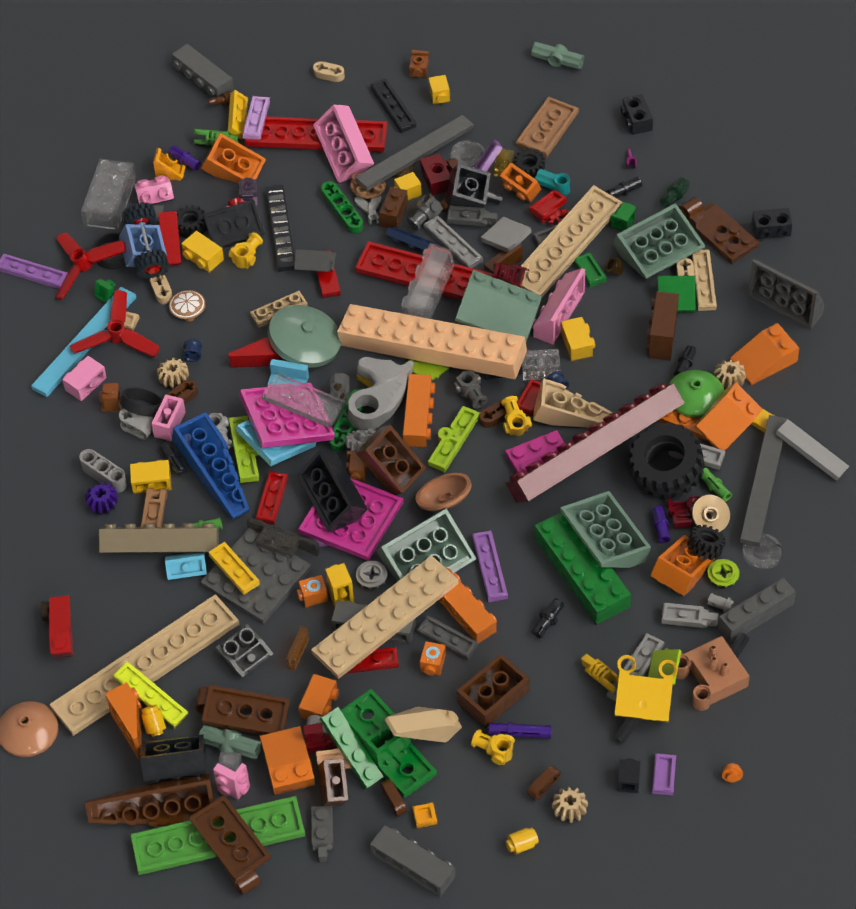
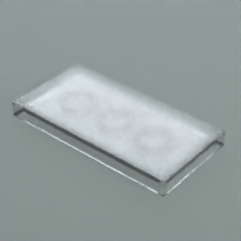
(303, 400)

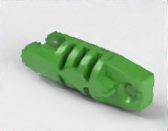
(211, 136)

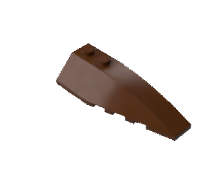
(155, 803)

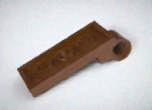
(712, 218)
(223, 705)
(238, 857)

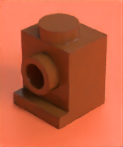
(419, 63)
(110, 397)
(355, 467)

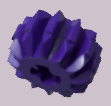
(101, 498)

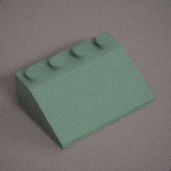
(658, 242)
(497, 306)
(607, 531)
(433, 537)

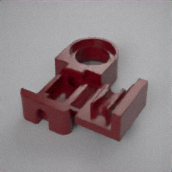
(514, 276)
(681, 511)
(315, 741)

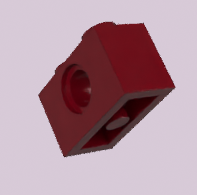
(435, 173)

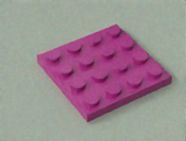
(279, 426)
(365, 534)

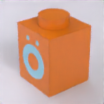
(312, 591)
(432, 658)

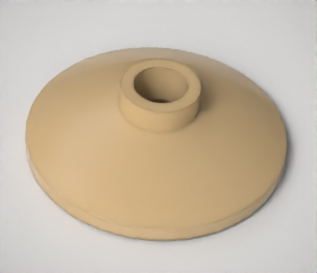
(716, 507)

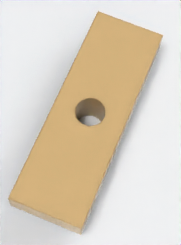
(264, 314)

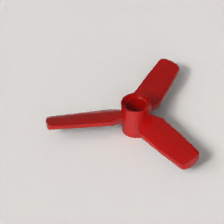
(84, 260)
(117, 332)

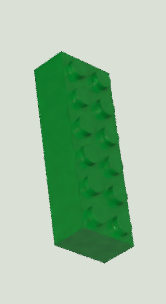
(594, 586)

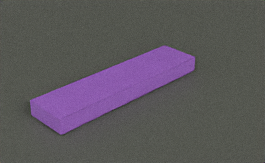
(32, 271)
(489, 566)

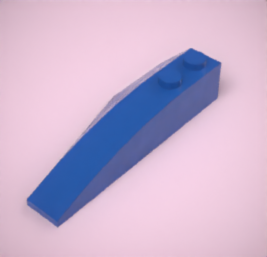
(211, 462)

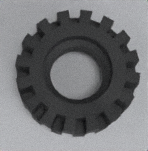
(529, 157)
(190, 214)
(706, 542)

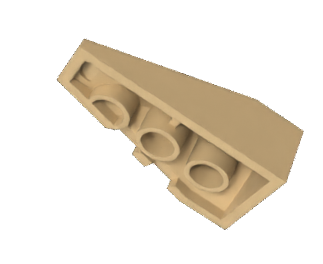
(562, 408)
(424, 724)

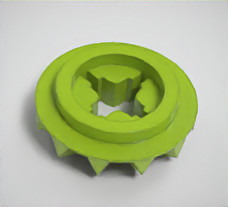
(729, 568)

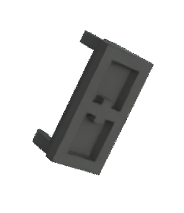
(314, 260)

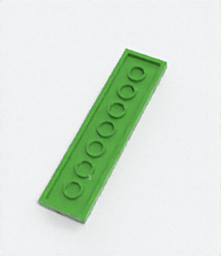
(183, 845)

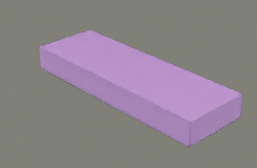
(256, 117)

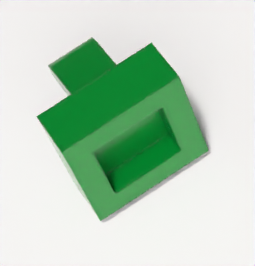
(104, 290)

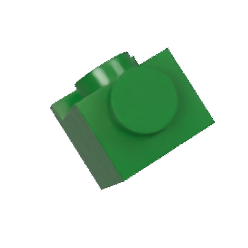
(623, 217)

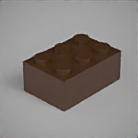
(663, 320)
(390, 460)
(493, 690)

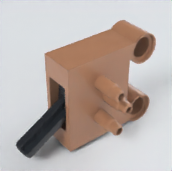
(716, 670)

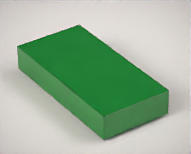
(593, 272)

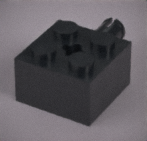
(470, 188)

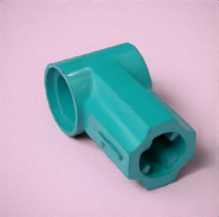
(558, 182)

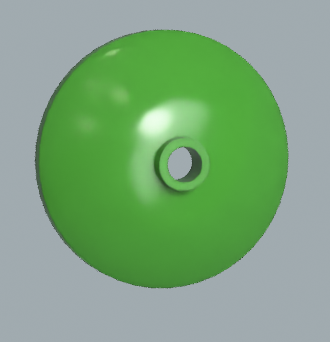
(698, 391)

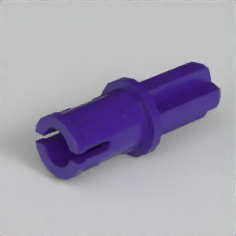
(185, 157)
(661, 524)

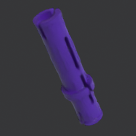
(520, 730)

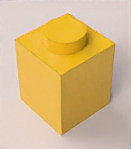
(439, 89)
(410, 183)

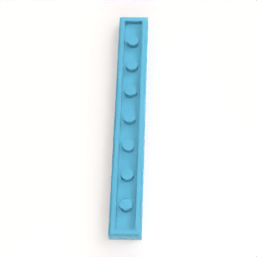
(67, 359)

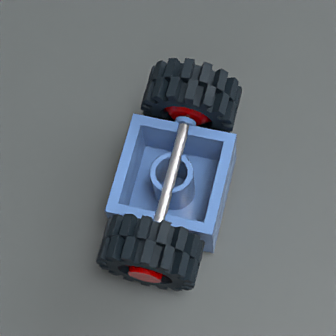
(143, 241)

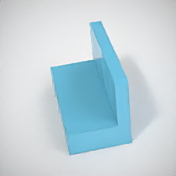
(289, 369)
(185, 565)

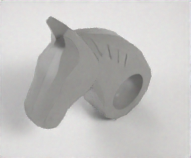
(385, 395)

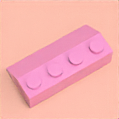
(343, 142)
(559, 306)

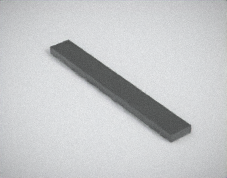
(414, 152)
(763, 483)

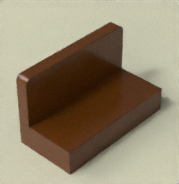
(510, 258)

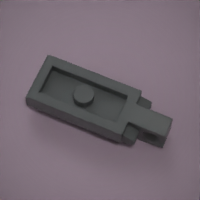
(471, 216)
(322, 830)

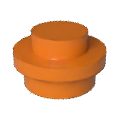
(732, 773)

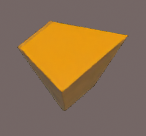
(166, 166)

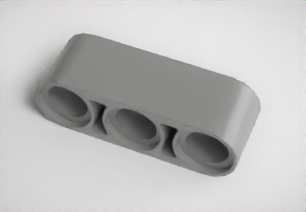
(103, 470)

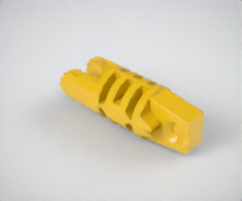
(600, 672)

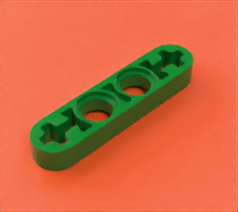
(345, 205)
(343, 420)

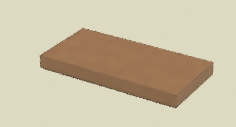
(547, 126)

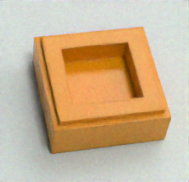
(424, 815)

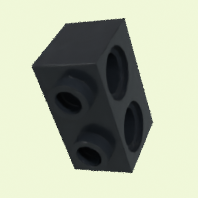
(637, 114)
(772, 223)

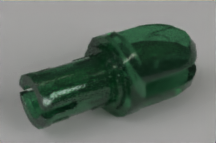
(675, 192)

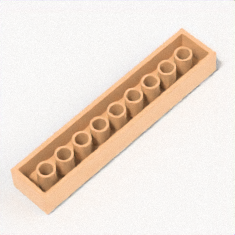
(432, 341)

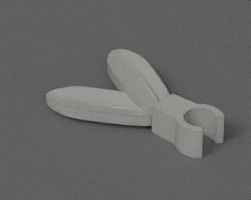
(369, 208)

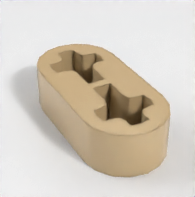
(328, 71)
(689, 265)
(157, 289)

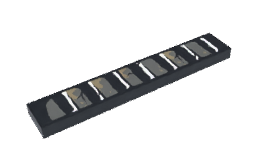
(280, 228)

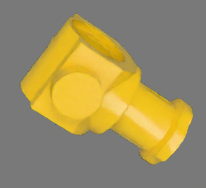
(243, 253)
(513, 416)
(493, 744)

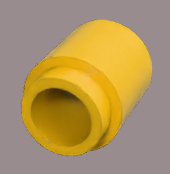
(153, 720)
(521, 840)

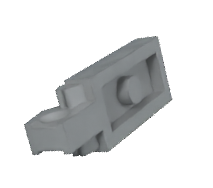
(688, 616)

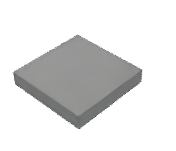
(506, 234)

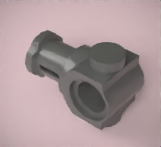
(426, 209)
(468, 386)

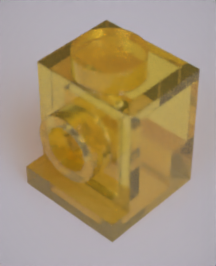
(502, 160)

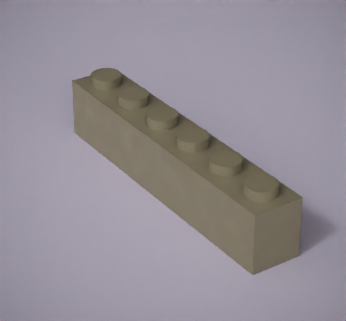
(158, 539)

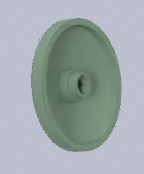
(304, 335)

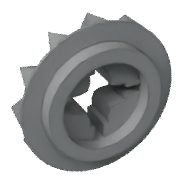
(365, 570)

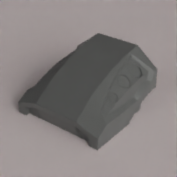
(244, 651)

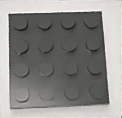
(275, 572)

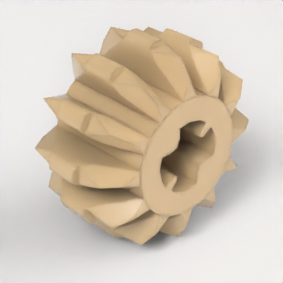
(172, 372)
(730, 373)
(567, 811)

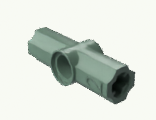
(557, 55)
(231, 741)

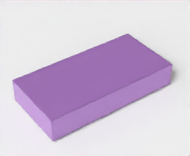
(489, 156)
(664, 774)

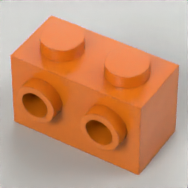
(520, 182)

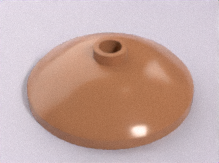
(443, 492)
(31, 737)

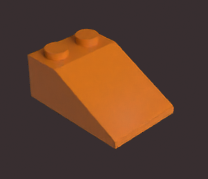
(232, 160)
(767, 354)
(728, 417)
(680, 567)
(125, 710)
(287, 760)

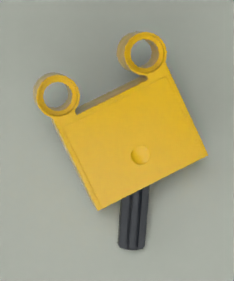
(642, 697)

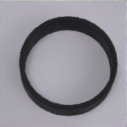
(112, 236)
(142, 394)

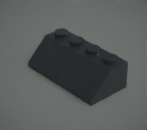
(331, 490)

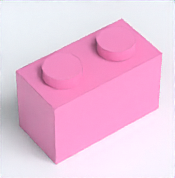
(84, 378)
(167, 417)

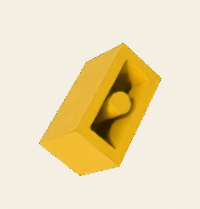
(202, 251)
(577, 338)
(150, 475)
(339, 583)

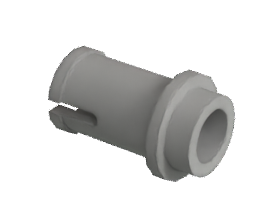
(720, 602)

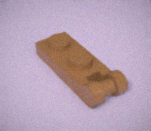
(154, 508)

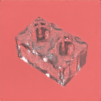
(540, 363)

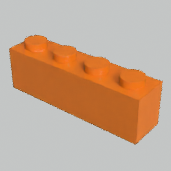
(418, 410)
(469, 612)

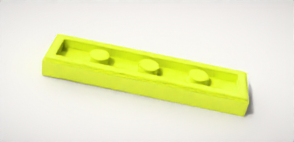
(151, 694)

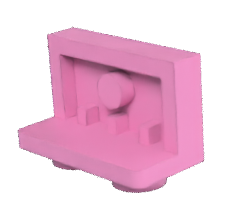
(154, 190)
(231, 782)

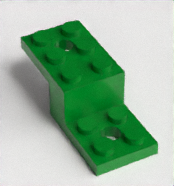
(387, 751)

